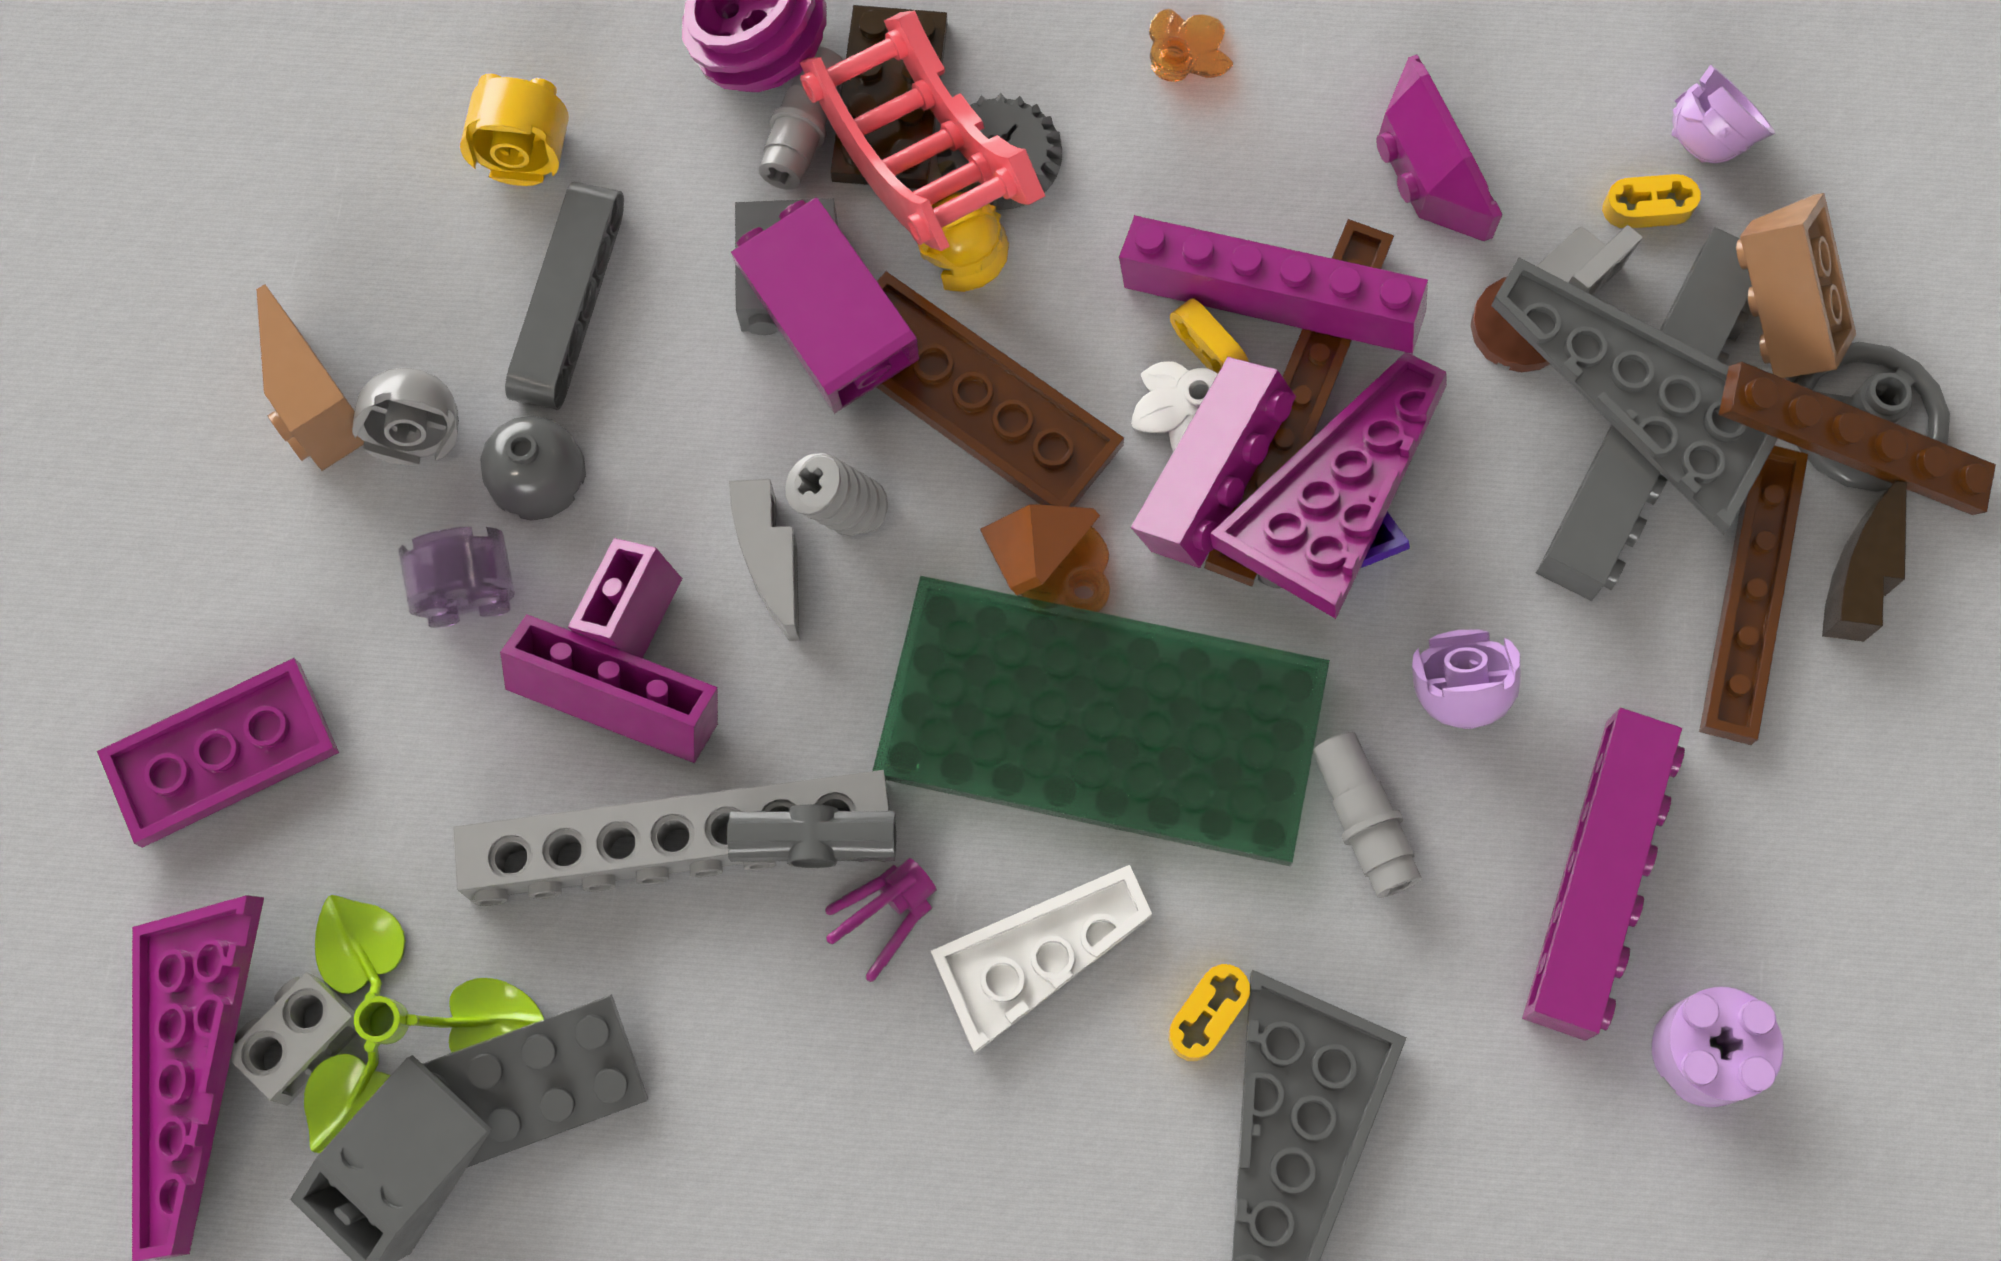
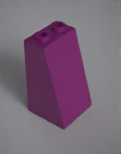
(825, 303)

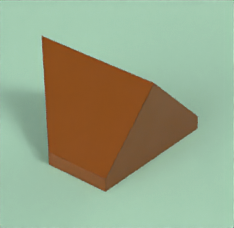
(1036, 541)

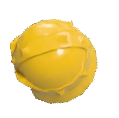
(975, 251)

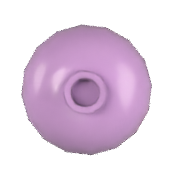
(1466, 678)

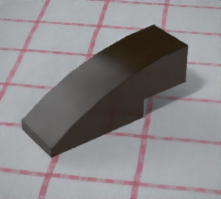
(1868, 569)

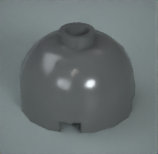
(532, 467)

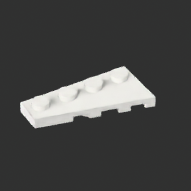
(1027, 957)

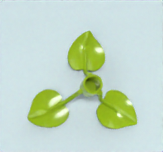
(353, 948)

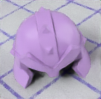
(1717, 119)

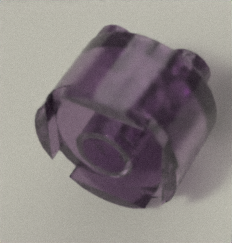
(457, 575)

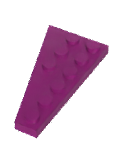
(184, 1027)

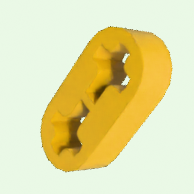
(1650, 197)
(1205, 335)
(1198, 1004)

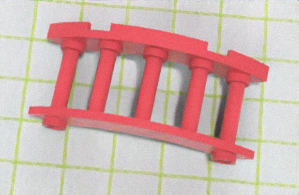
(992, 162)

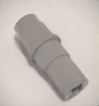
(795, 132)
(1367, 816)

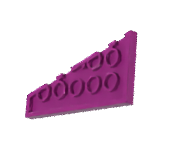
(1328, 501)

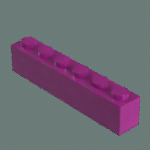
(1274, 283)
(1603, 876)

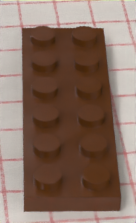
(996, 406)

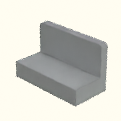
(1588, 261)

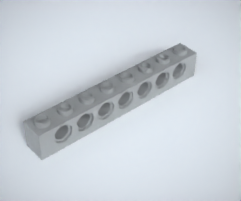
(485, 846)

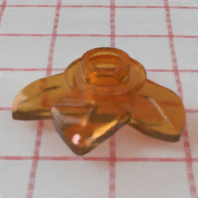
(1187, 46)
(1080, 568)

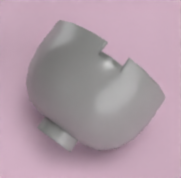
(406, 416)

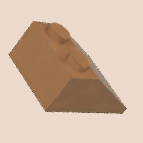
(306, 400)

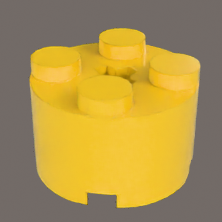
(515, 129)

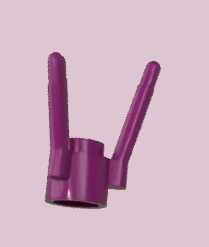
(901, 889)

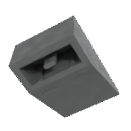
(391, 1166)

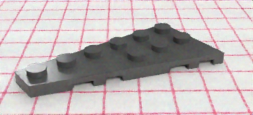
(1304, 1117)

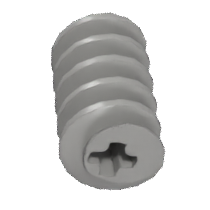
(836, 495)

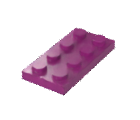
(217, 752)

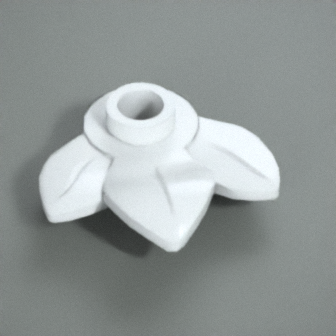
(1169, 402)

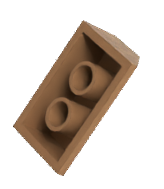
(1797, 288)

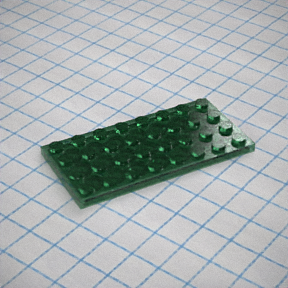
(1103, 720)

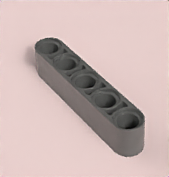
(565, 296)

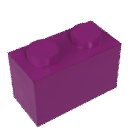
(627, 597)

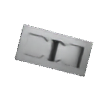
(301, 1046)

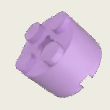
(1743, 1029)

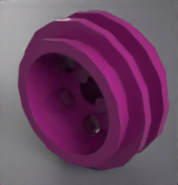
(752, 41)

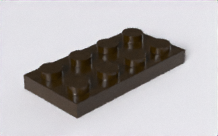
(881, 86)

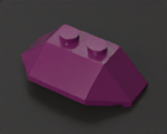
(1433, 159)

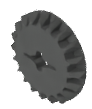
(1025, 129)

